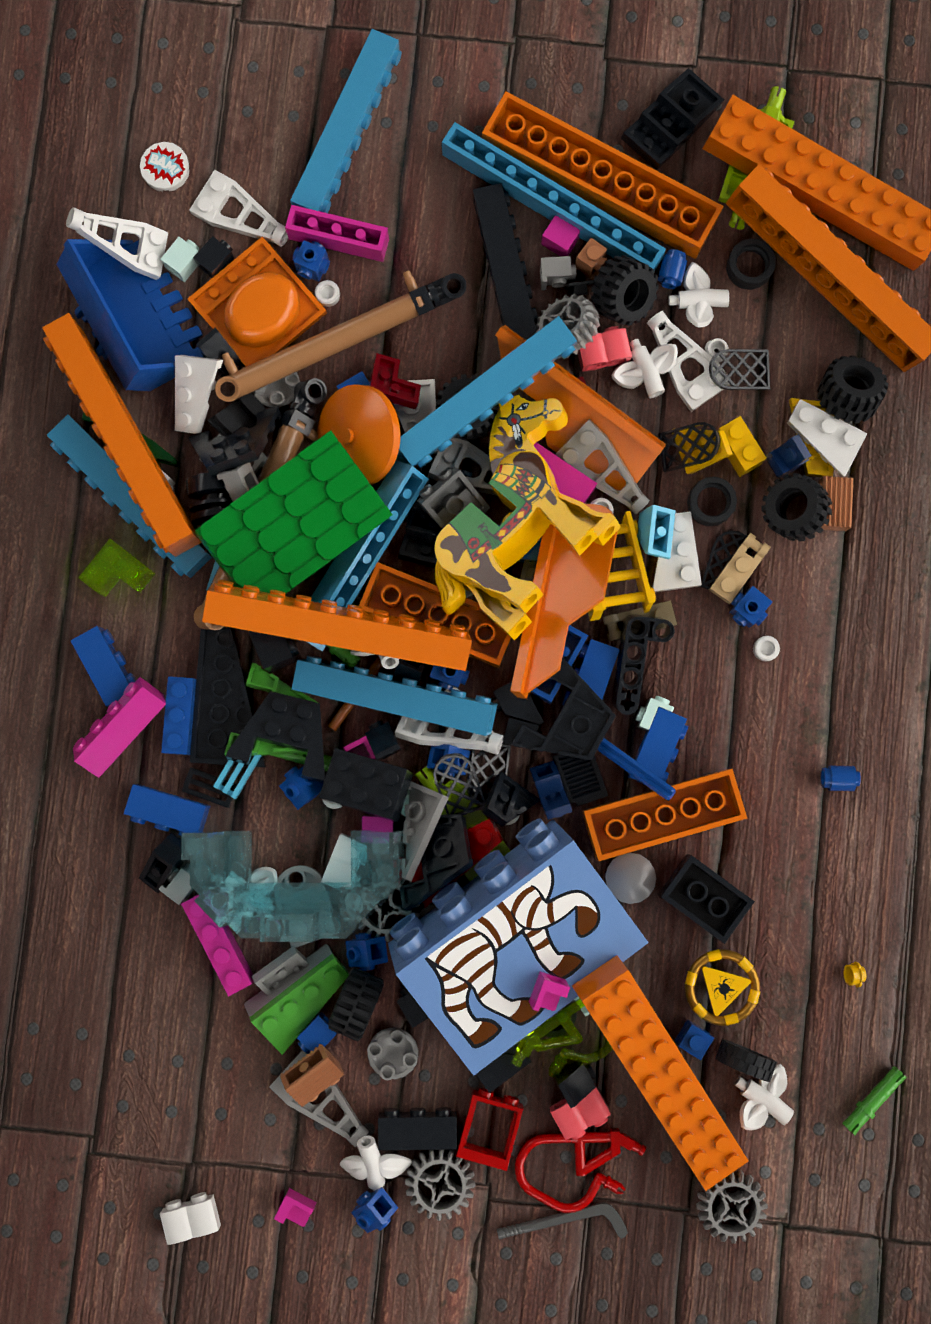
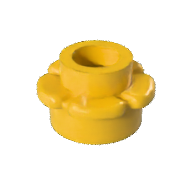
(854, 974)

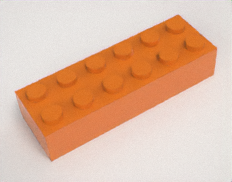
(411, 596)
(652, 820)

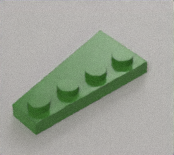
(297, 1005)

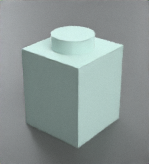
(180, 258)

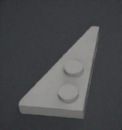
(421, 819)

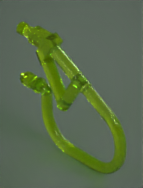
(533, 1041)

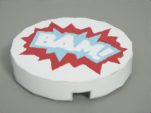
(164, 166)

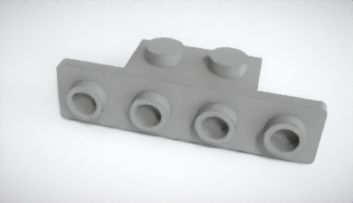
(281, 974)

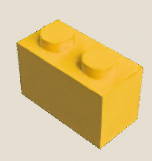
(746, 451)

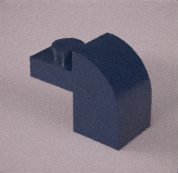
(788, 456)
(550, 790)

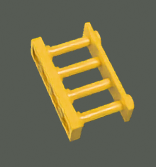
(646, 594)

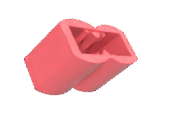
(606, 350)
(586, 1113)

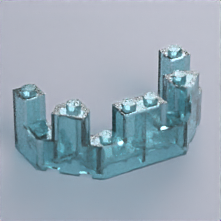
(290, 909)

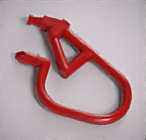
(582, 1167)

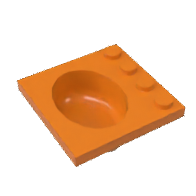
(257, 304)

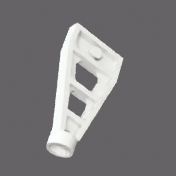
(214, 197)
(151, 240)
(702, 388)
(416, 732)

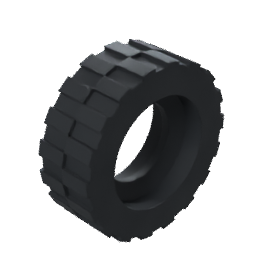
(746, 1060)

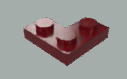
(397, 390)

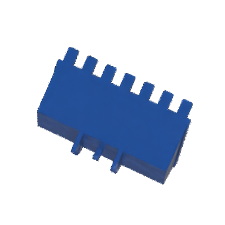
(128, 314)

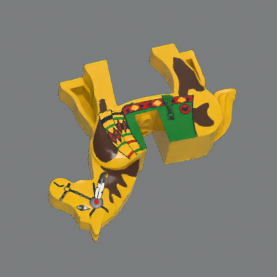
(477, 551)

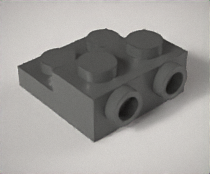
(449, 497)

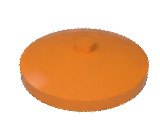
(365, 427)

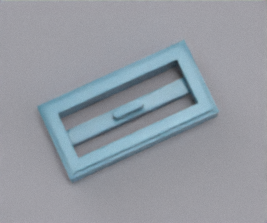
(226, 789)

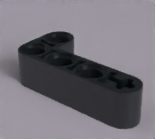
(637, 663)

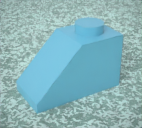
(656, 531)

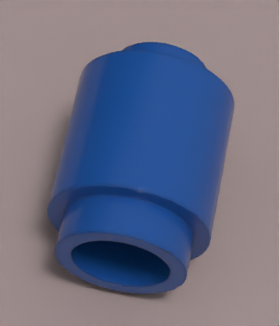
(672, 269)
(840, 778)

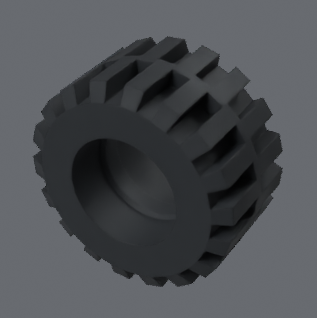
(624, 290)
(852, 389)
(449, 390)
(783, 494)
(356, 1004)

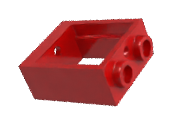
(485, 1155)

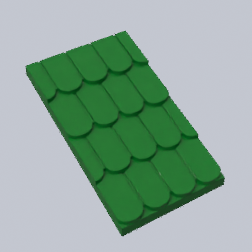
(294, 519)

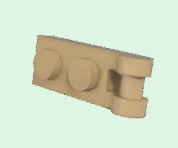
(739, 569)

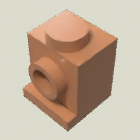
(591, 259)

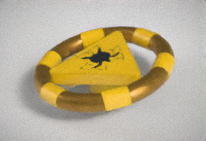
(722, 987)

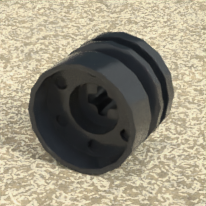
(210, 495)

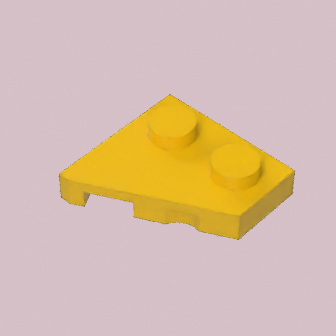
(723, 451)

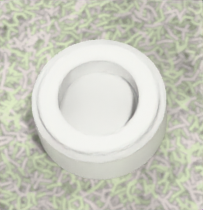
(327, 293)
(766, 648)

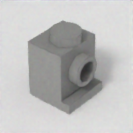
(556, 271)
(238, 480)
(179, 886)

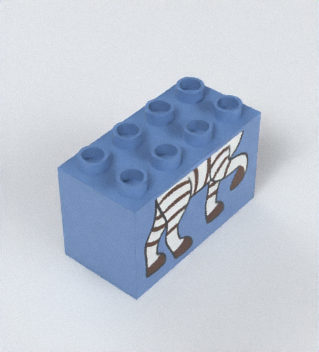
(486, 942)

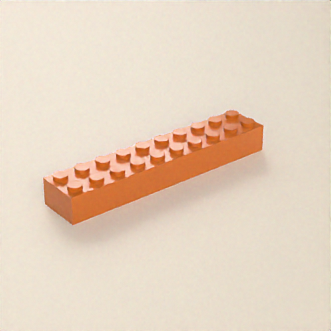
(603, 175)
(824, 182)
(832, 268)
(120, 435)
(337, 625)
(660, 1072)

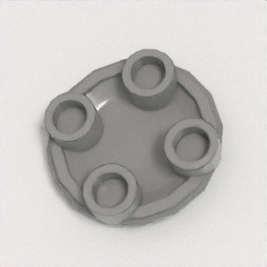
(279, 392)
(630, 878)
(392, 1053)

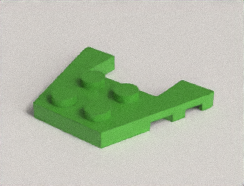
(268, 682)

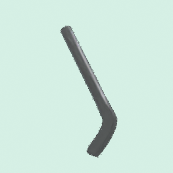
(590, 1211)

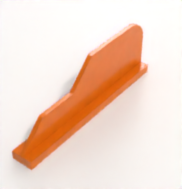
(632, 441)
(570, 590)

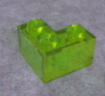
(112, 565)

